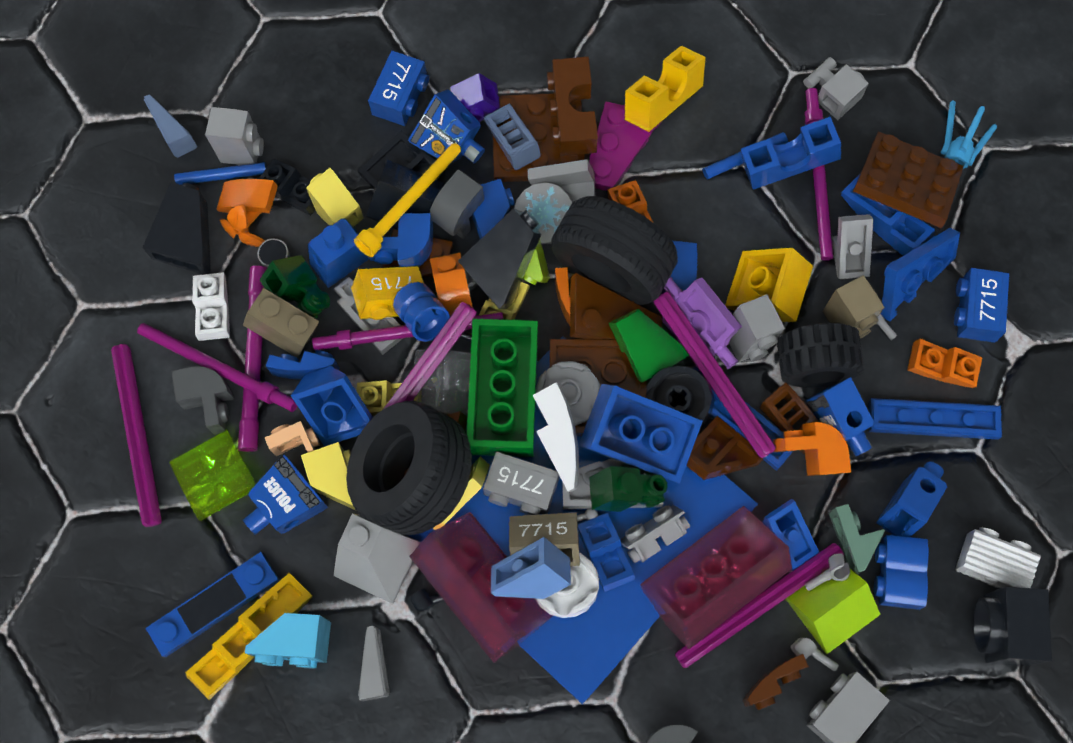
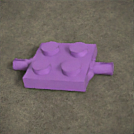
(708, 317)

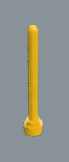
(370, 240)

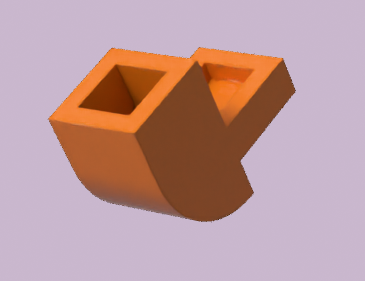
(450, 281)
(823, 445)

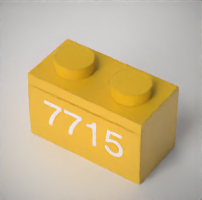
(377, 288)

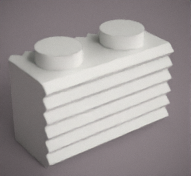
(997, 560)

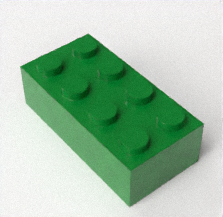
(502, 387)

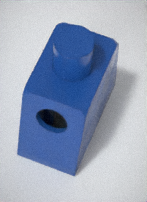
(335, 253)
(914, 501)

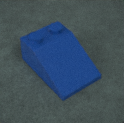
(640, 432)

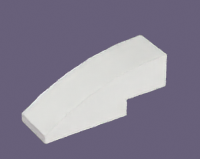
(560, 434)

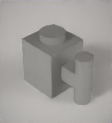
(838, 90)

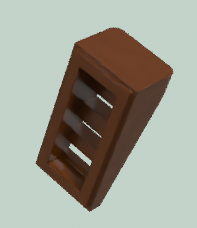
(793, 401)

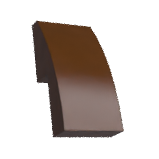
(763, 691)

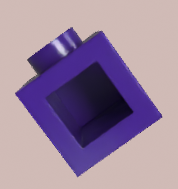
(477, 95)

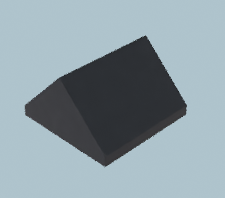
(393, 185)

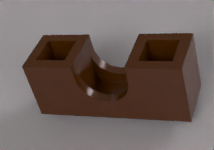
(575, 129)

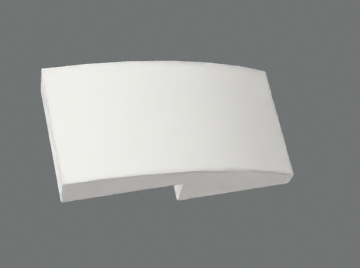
(211, 306)

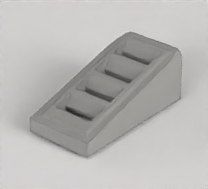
(373, 672)

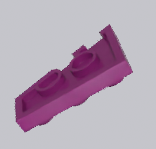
(616, 146)

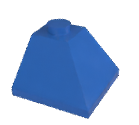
(331, 405)

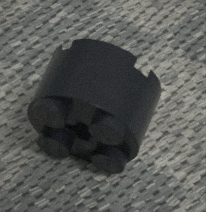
(681, 380)

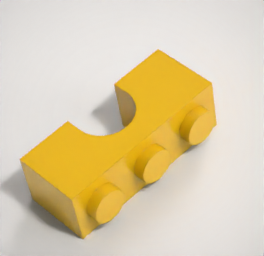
(652, 101)

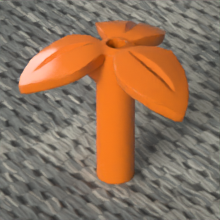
(239, 223)

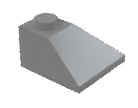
(374, 558)

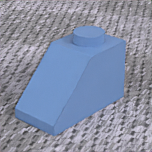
(532, 572)

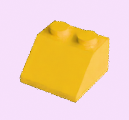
(775, 273)

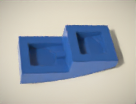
(606, 552)

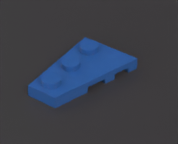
(911, 270)

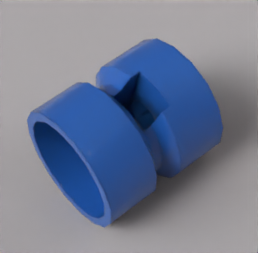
(420, 311)

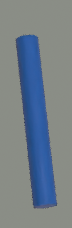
(736, 159)
(220, 173)

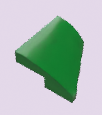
(646, 344)

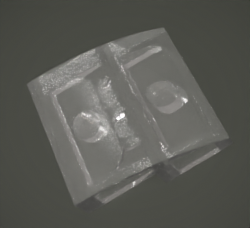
(449, 384)

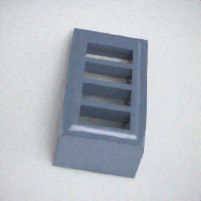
(174, 133)
(521, 152)

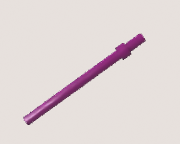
(824, 229)
(346, 339)
(265, 391)

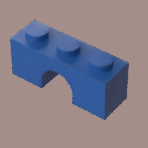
(813, 147)

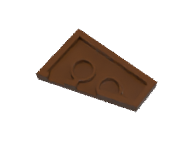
(595, 307)

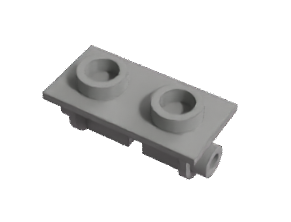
(664, 525)

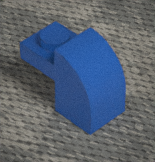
(412, 244)

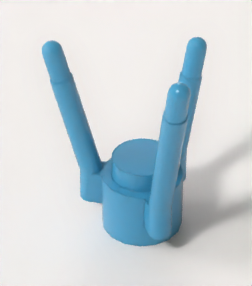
(962, 148)

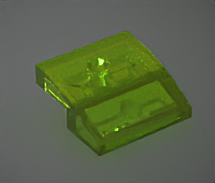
(213, 475)

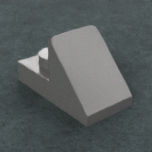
(853, 246)

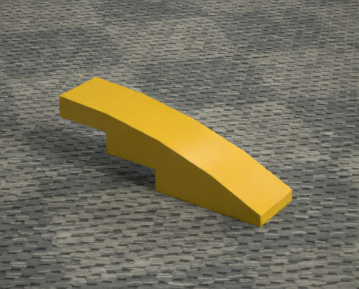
(228, 652)

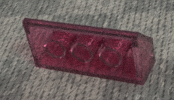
(459, 568)
(717, 576)

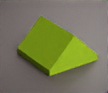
(835, 609)

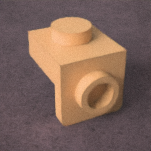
(290, 436)

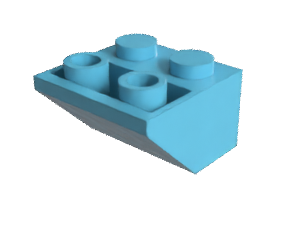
(293, 638)

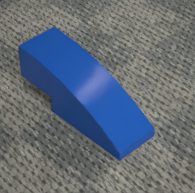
(893, 226)

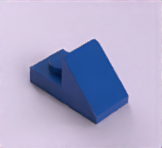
(791, 528)

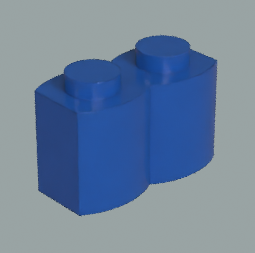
(902, 572)

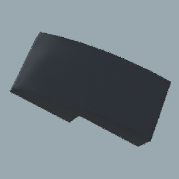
(290, 185)

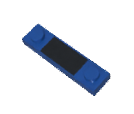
(212, 604)

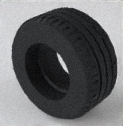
(615, 248)
(435, 476)

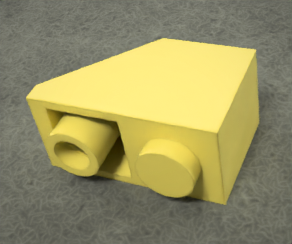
(333, 199)
(328, 472)

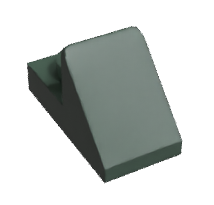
(856, 548)

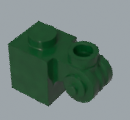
(294, 280)
(624, 487)

